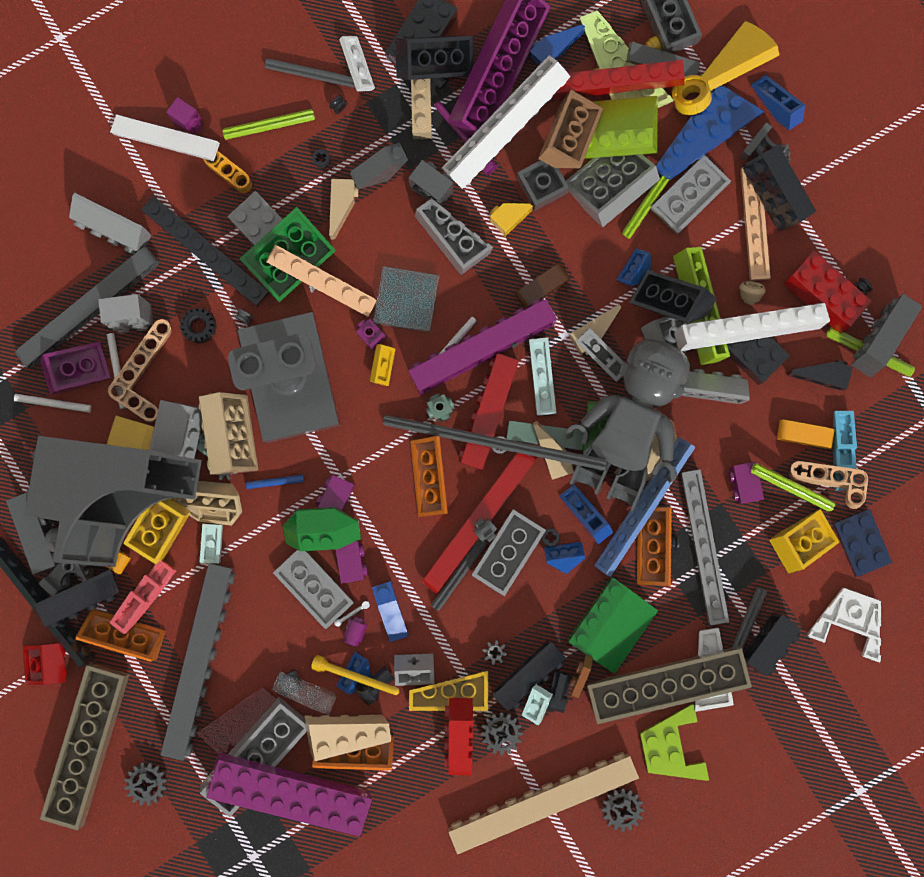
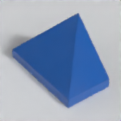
(635, 268)
(564, 556)
(358, 665)

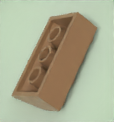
(571, 132)

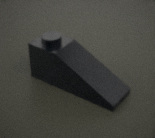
(831, 375)

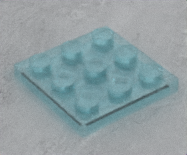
(406, 299)

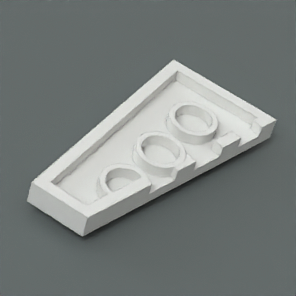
(709, 642)

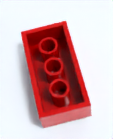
(819, 282)

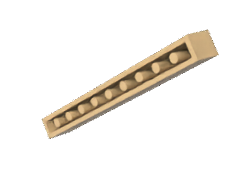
(542, 803)

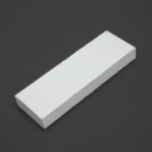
(356, 63)

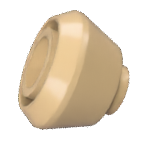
(751, 291)

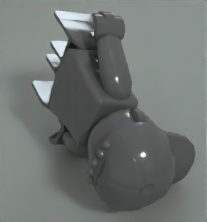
(652, 379)

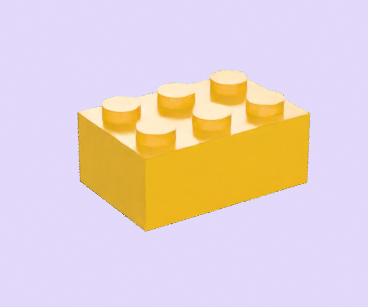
(157, 529)

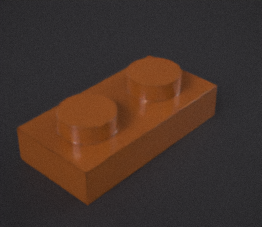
(583, 670)

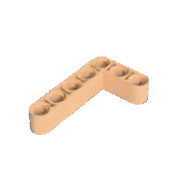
(138, 370)

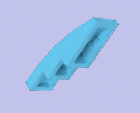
(844, 442)

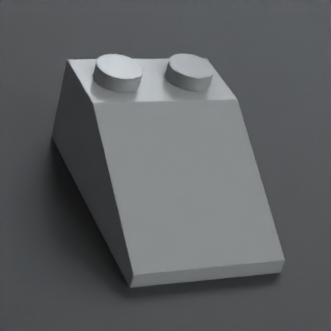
(663, 330)

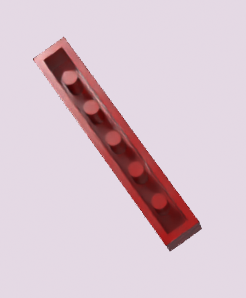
(490, 408)

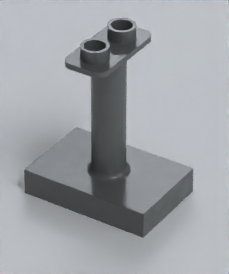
(286, 376)

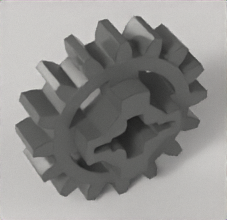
(513, 738)
(147, 791)
(624, 801)

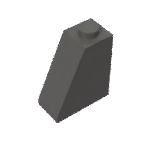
(379, 167)

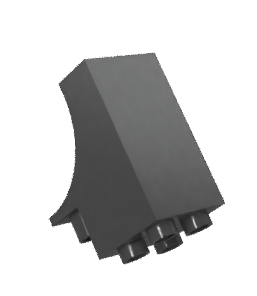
(100, 494)

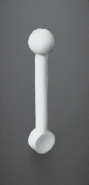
(365, 604)

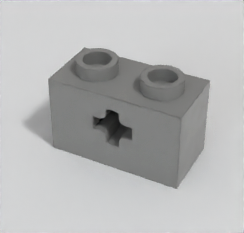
(414, 669)

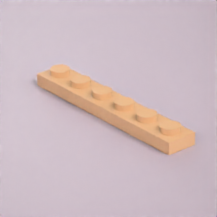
(755, 231)
(321, 280)

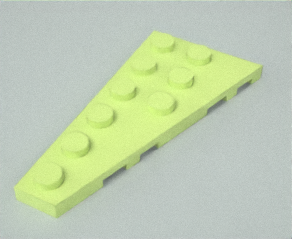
(612, 52)

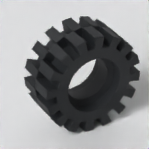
(194, 314)

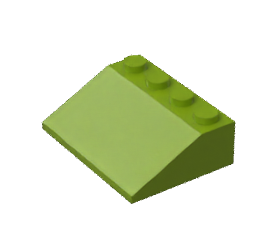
(625, 128)

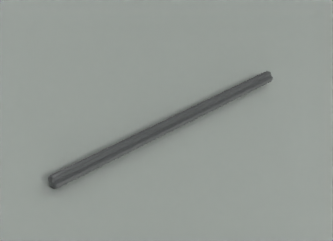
(494, 442)

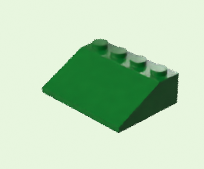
(294, 235)
(612, 625)

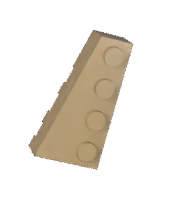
(345, 734)

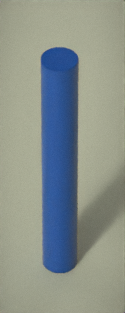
(275, 481)

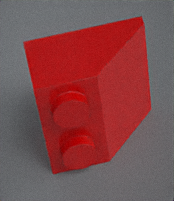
(44, 664)

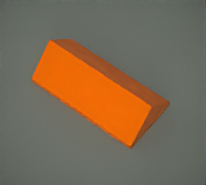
(429, 476)
(655, 549)
(140, 641)
(372, 758)

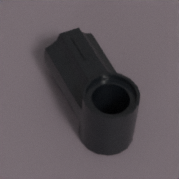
(559, 690)
(370, 694)

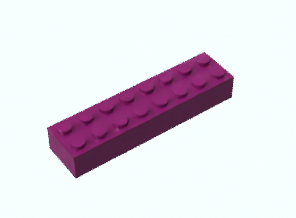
(498, 63)
(483, 346)
(288, 794)

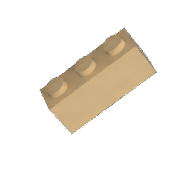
(421, 109)

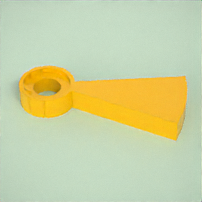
(744, 52)

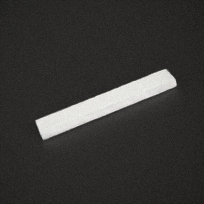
(165, 137)

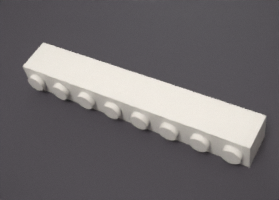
(506, 121)
(751, 327)

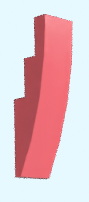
(142, 597)

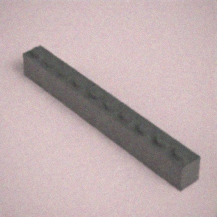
(197, 662)

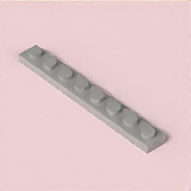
(704, 547)

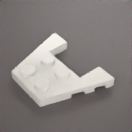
(855, 614)

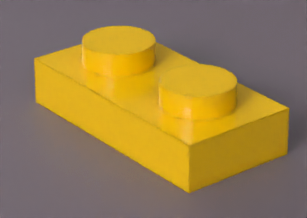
(382, 365)

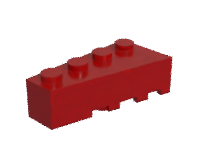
(460, 736)

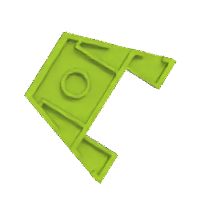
(664, 750)

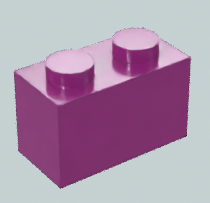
(185, 116)
(746, 485)
(336, 494)
(350, 562)

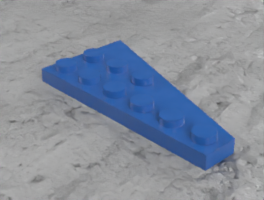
(707, 130)

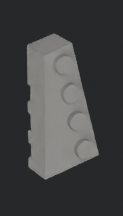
(454, 239)

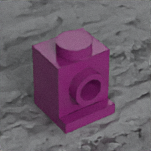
(371, 340)

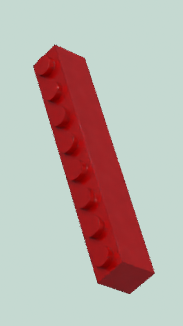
(623, 79)

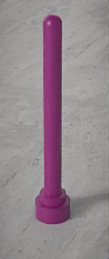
(491, 165)

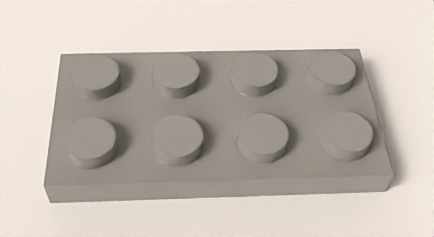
(690, 194)
(313, 587)

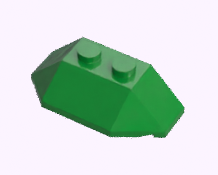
(320, 529)

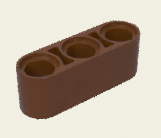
(543, 285)

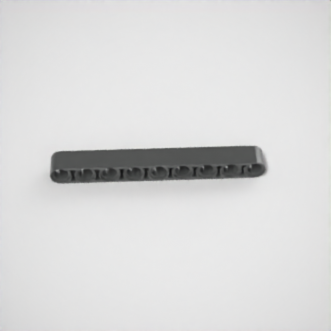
(86, 307)

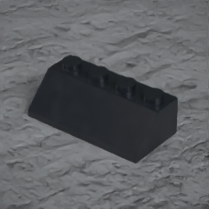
(673, 297)
(77, 598)
(527, 675)

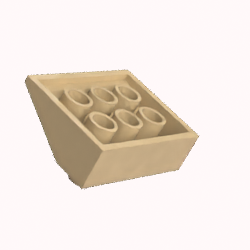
(228, 433)

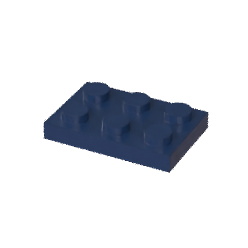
(862, 543)

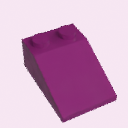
(74, 368)

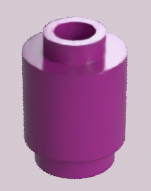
(355, 631)

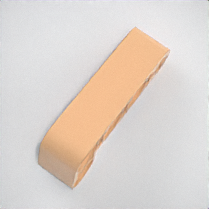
(828, 480)

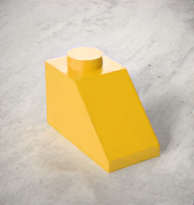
(509, 216)

